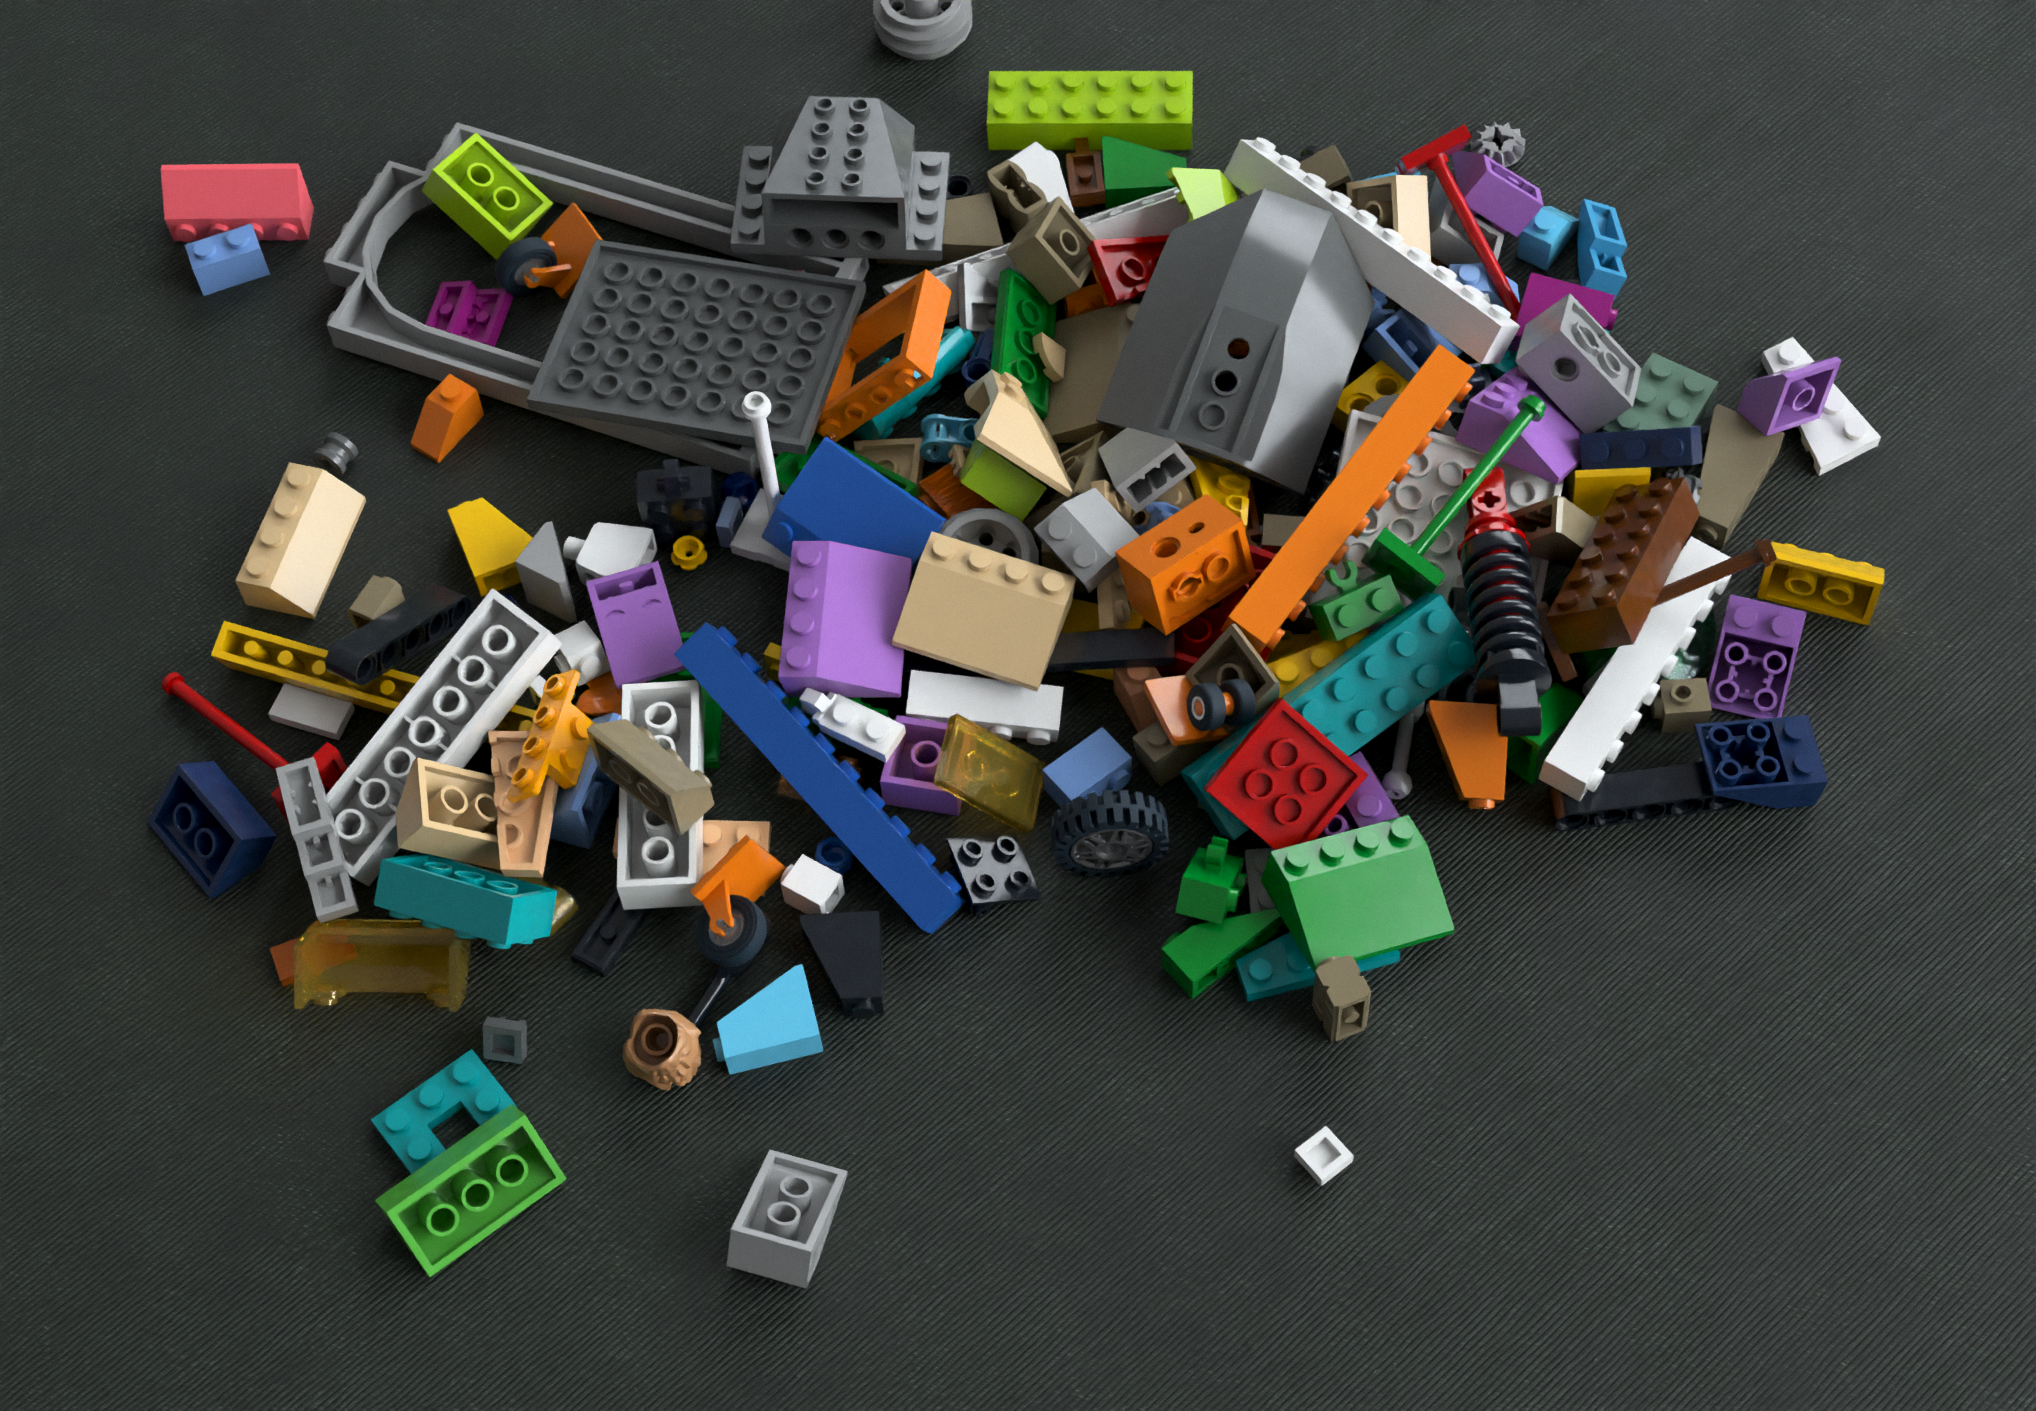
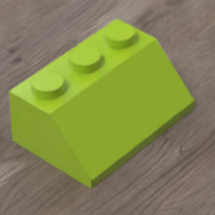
(486, 195)

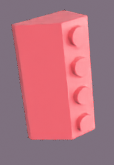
(222, 197)

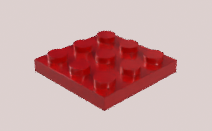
(1285, 779)

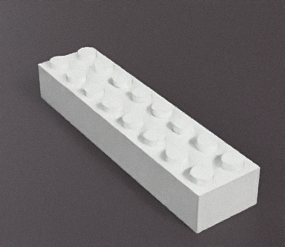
(438, 721)

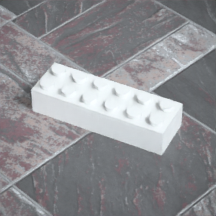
(653, 860)

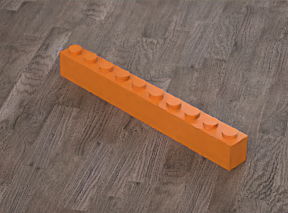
(1349, 498)

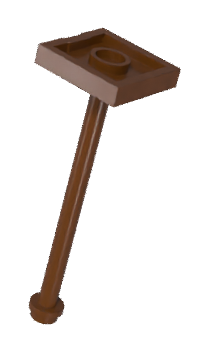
(1762, 552)

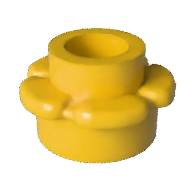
(685, 546)

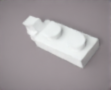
(853, 723)

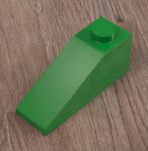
(1211, 949)

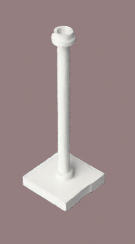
(748, 537)

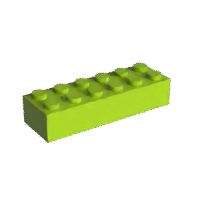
(1067, 105)

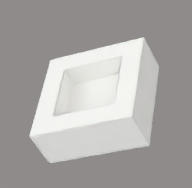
(1323, 1155)

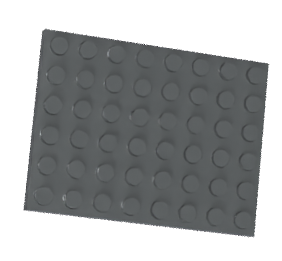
(688, 336)

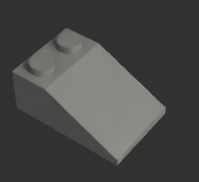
(786, 1218)

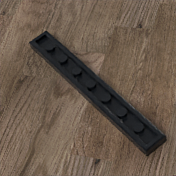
(1080, 652)

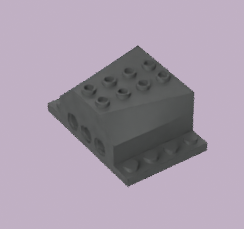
(841, 186)

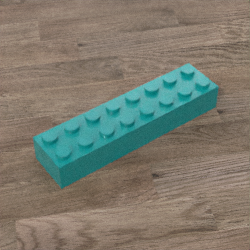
(1360, 690)

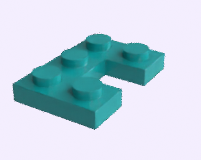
(409, 1121)

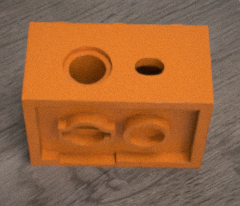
(1186, 564)

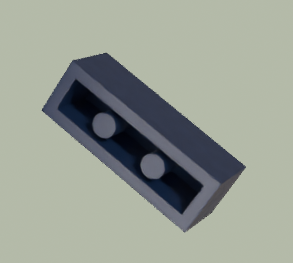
(1641, 448)

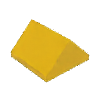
(1594, 488)

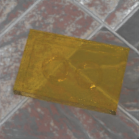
(990, 773)

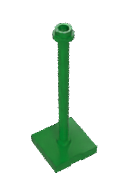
(1405, 564)

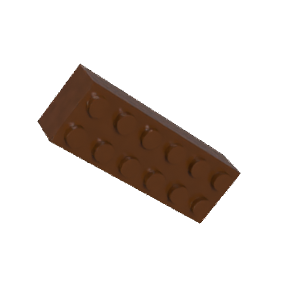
(1623, 566)

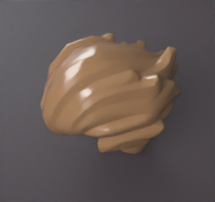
(662, 1048)

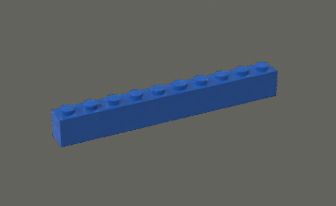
(820, 778)

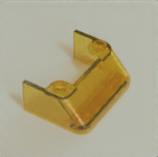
(387, 958)

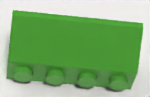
(471, 1189)

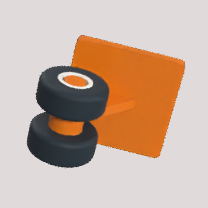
(1198, 711)

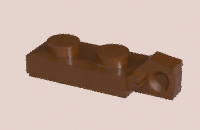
(1085, 175)

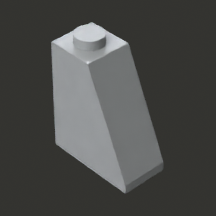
(1144, 465)

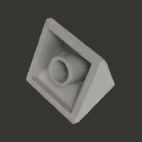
(545, 575)

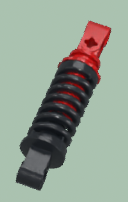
(1503, 610)

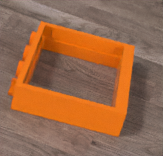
(918, 310)

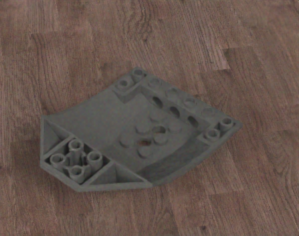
(1257, 275)

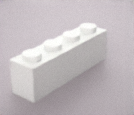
(990, 703)

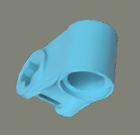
(952, 431)

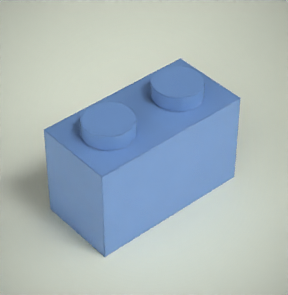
(227, 259)
(1087, 768)

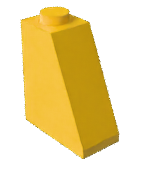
(489, 544)

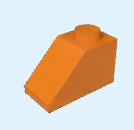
(446, 418)

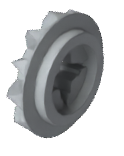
(1512, 147)

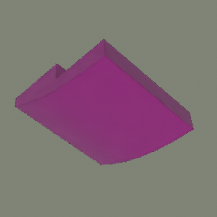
(470, 311)

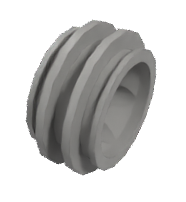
(921, 27)
(994, 526)

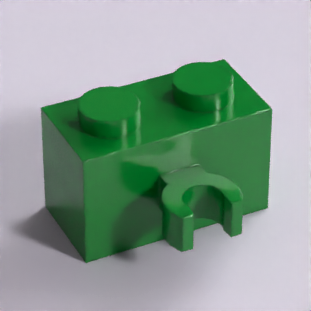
(1354, 604)
(1212, 883)

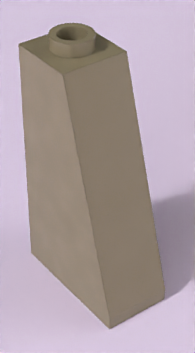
(968, 230)
(1731, 473)

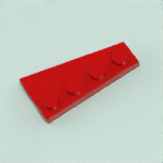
(1125, 265)

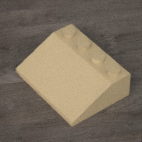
(984, 611)

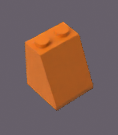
(1471, 750)

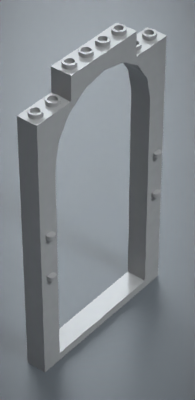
(377, 331)

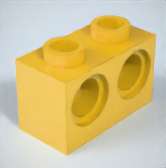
(1369, 387)

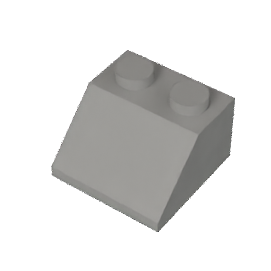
(1086, 536)

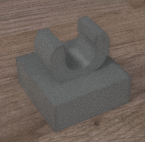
(505, 1040)

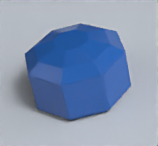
(834, 855)

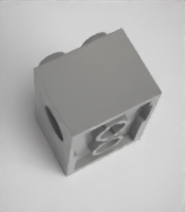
(1578, 365)

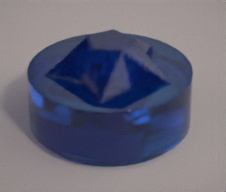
(740, 486)

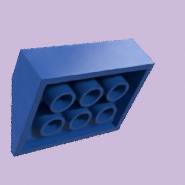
(851, 505)

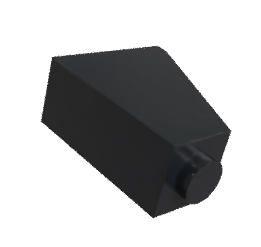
(849, 957)

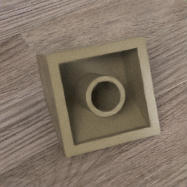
(1053, 251)

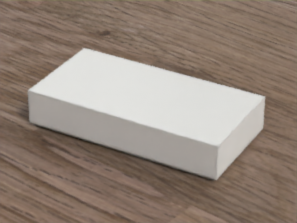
(311, 711)

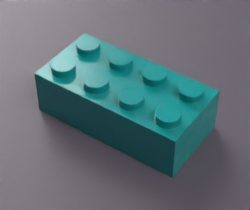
(465, 899)

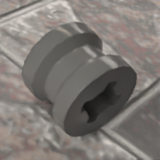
(335, 454)

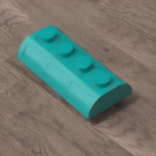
(953, 349)

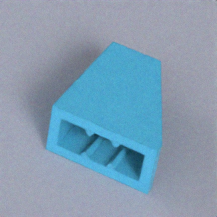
(770, 1026)

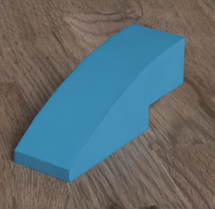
(1600, 248)

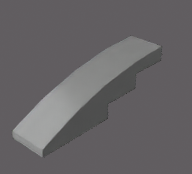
(316, 839)

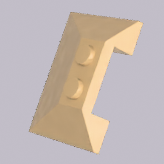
(1015, 429)

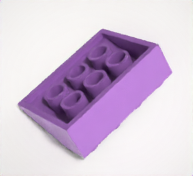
(1544, 447)
(843, 620)

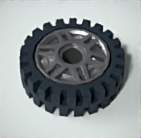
(1109, 833)

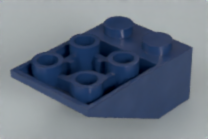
(1763, 761)

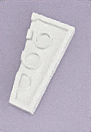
(1840, 430)

